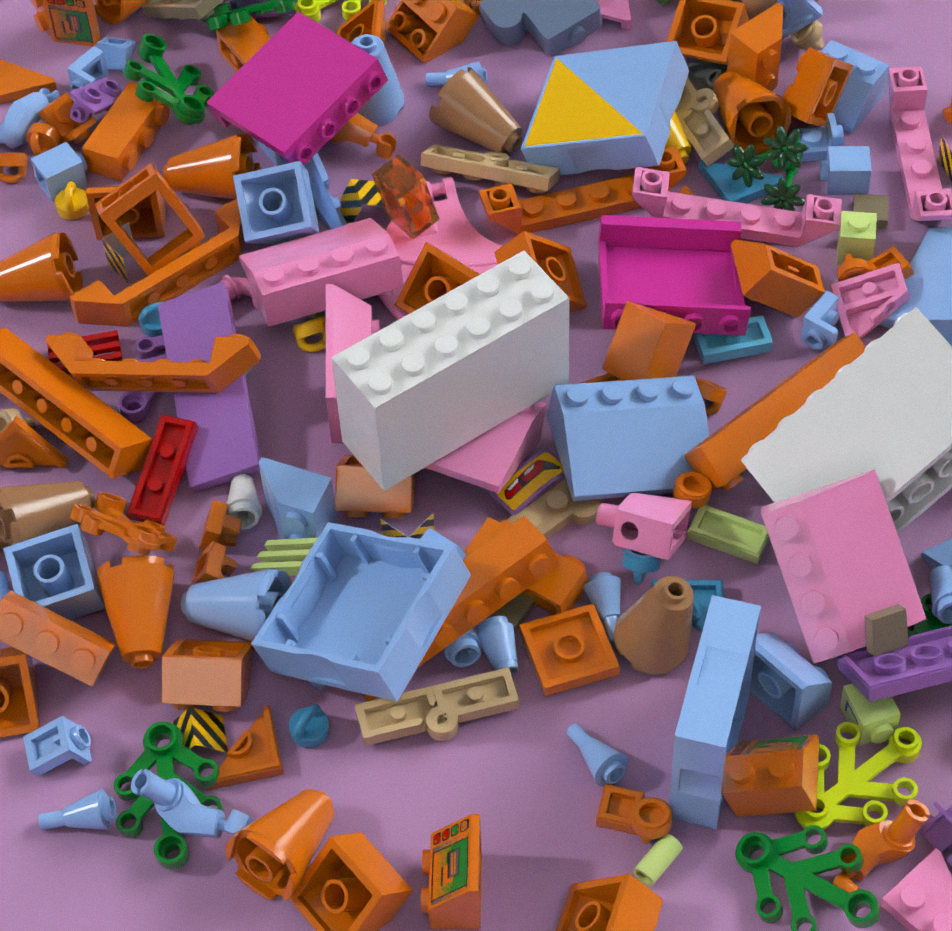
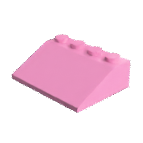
(294, 274)
(497, 453)
(840, 562)

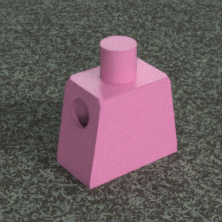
(647, 523)

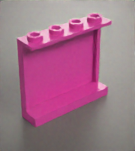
(298, 89)
(672, 268)

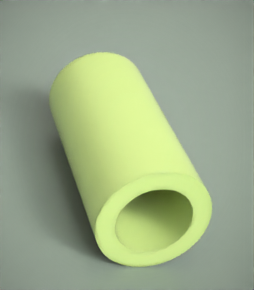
(657, 860)

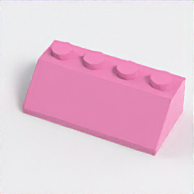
(347, 323)

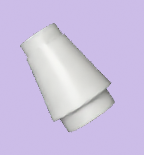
(244, 501)

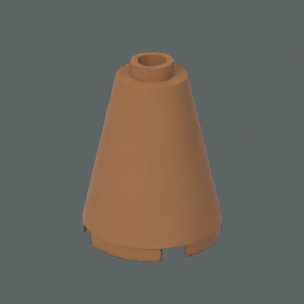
(475, 113)
(39, 509)
(657, 627)

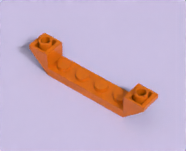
(571, 204)
(100, 307)
(228, 361)

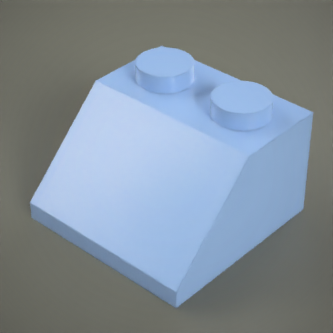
(863, 88)
(276, 204)
(297, 499)
(788, 681)

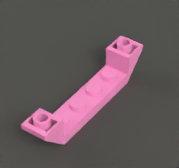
(914, 146)
(759, 223)

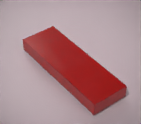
(162, 470)

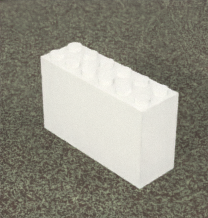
(452, 369)
(877, 414)

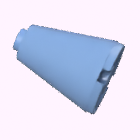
(388, 101)
(235, 603)

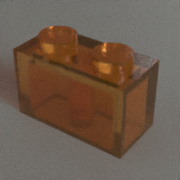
(405, 196)

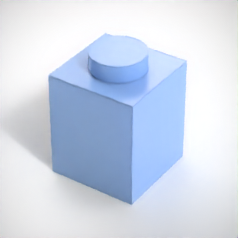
(57, 168)
(846, 170)

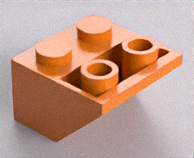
(431, 26)
(776, 277)

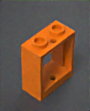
(129, 195)

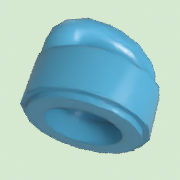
(150, 320)
(640, 564)
(309, 726)

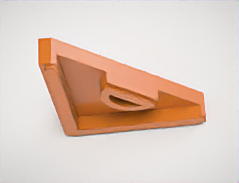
(19, 82)
(26, 448)
(253, 754)

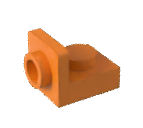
(58, 115)

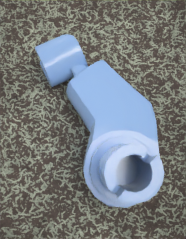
(24, 114)
(183, 810)

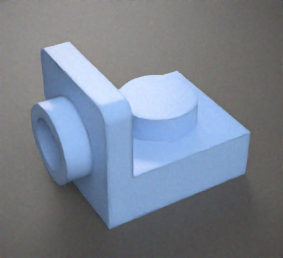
(820, 138)
(820, 323)
(56, 744)

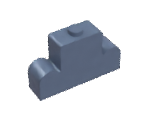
(550, 22)

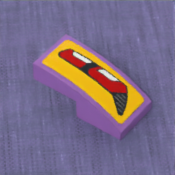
(530, 481)

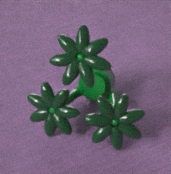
(785, 156)

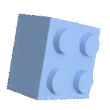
(56, 572)

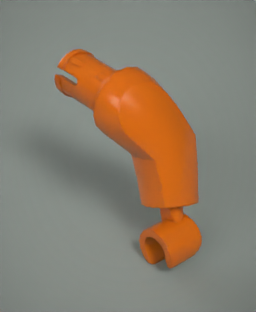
(362, 132)
(884, 843)

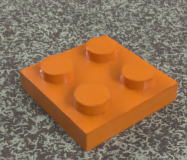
(569, 649)

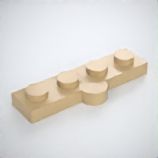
(700, 125)
(490, 166)
(557, 510)
(437, 707)

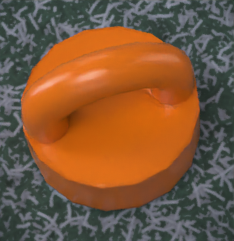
(42, 137)
(13, 160)
(852, 267)
(713, 393)
(693, 487)
(651, 819)

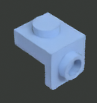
(87, 68)

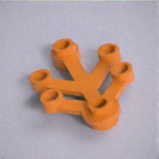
(109, 517)

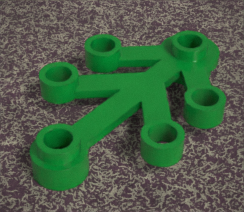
(241, 15)
(187, 108)
(164, 758)
(802, 876)

